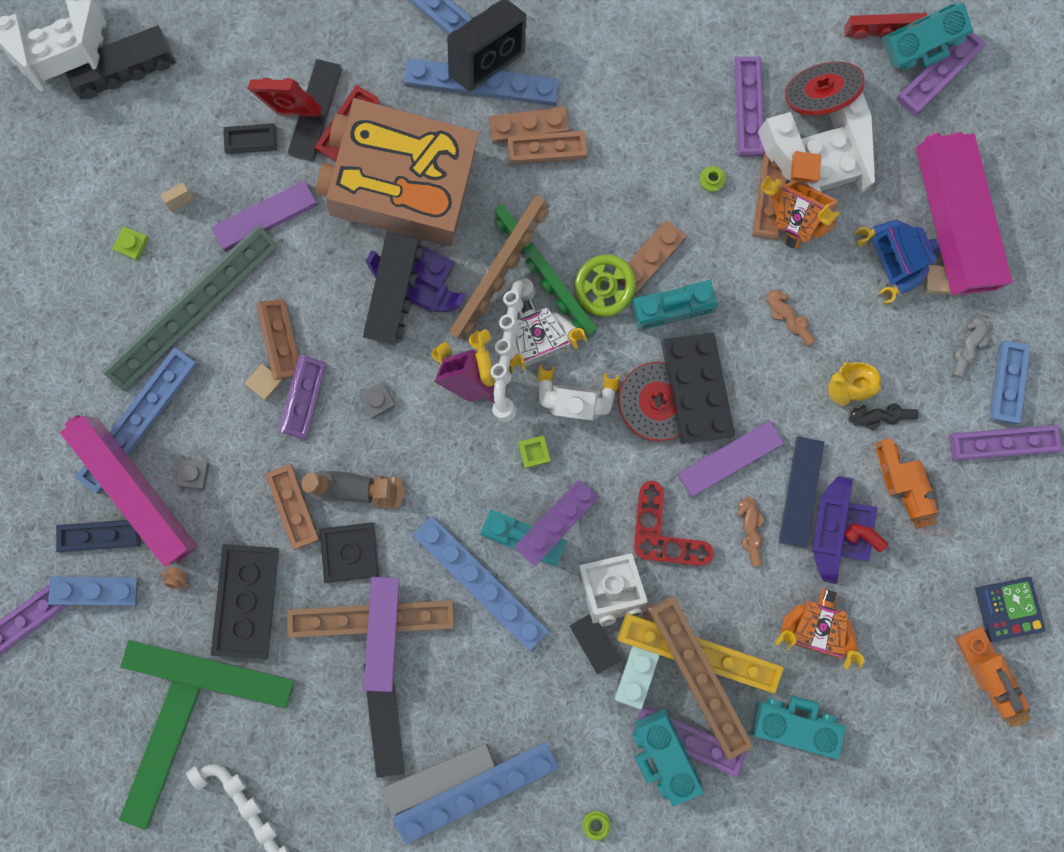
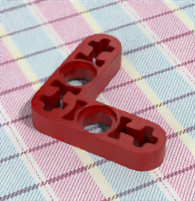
(653, 534)

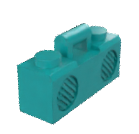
(935, 30)
(674, 305)
(510, 531)
(810, 734)
(674, 766)

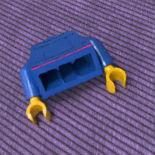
(903, 252)

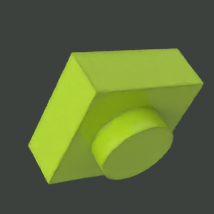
(130, 243)
(534, 452)

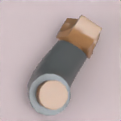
(346, 486)

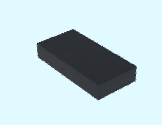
(250, 138)
(595, 644)

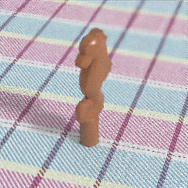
(781, 310)
(752, 520)

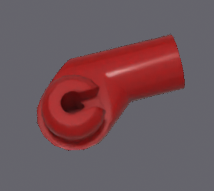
(868, 534)

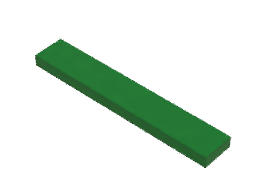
(207, 673)
(159, 755)

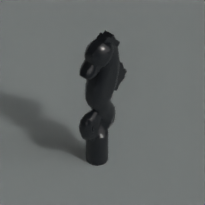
(872, 418)

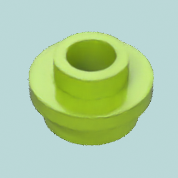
(707, 184)
(600, 834)

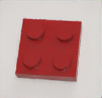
(285, 97)

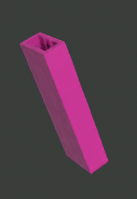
(963, 213)
(128, 489)

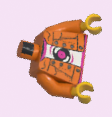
(801, 210)
(821, 629)

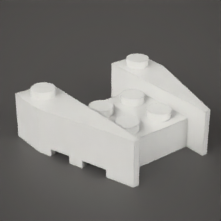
(56, 47)
(844, 151)

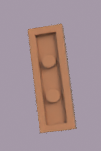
(528, 123)
(547, 147)
(654, 253)
(278, 338)
(292, 507)

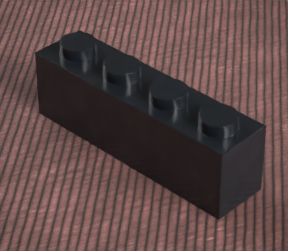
(122, 62)
(392, 288)

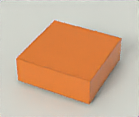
(805, 167)

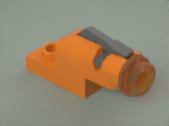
(912, 481)
(994, 676)

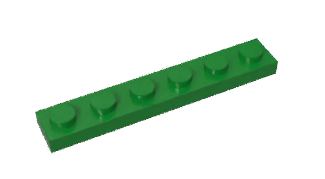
(550, 281)

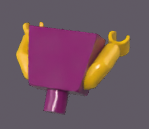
(467, 372)

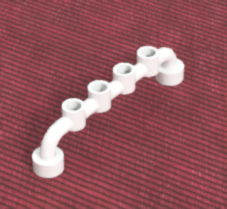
(521, 291)
(248, 809)

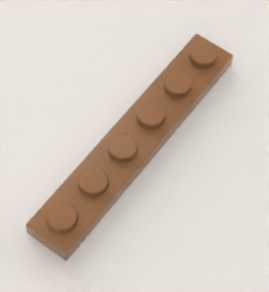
(505, 260)
(355, 619)
(700, 677)

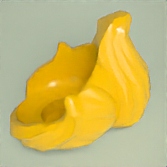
(854, 382)

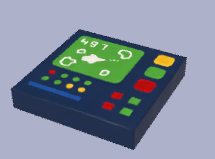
(1010, 609)

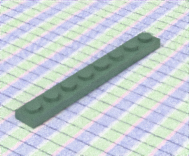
(190, 308)

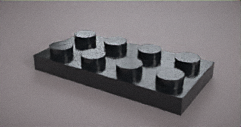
(697, 388)
(245, 601)

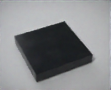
(349, 552)

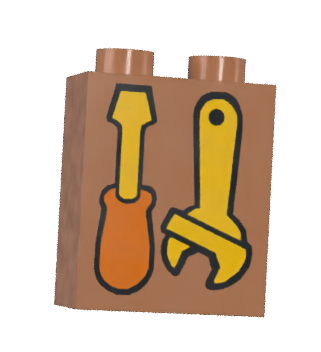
(398, 171)

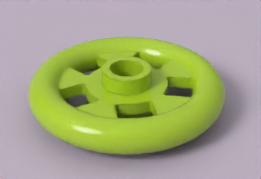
(622, 297)

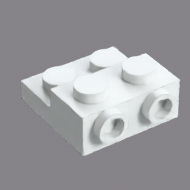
(613, 589)

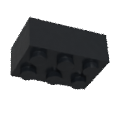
(486, 44)

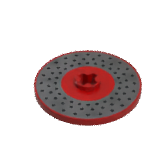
(825, 88)
(639, 409)

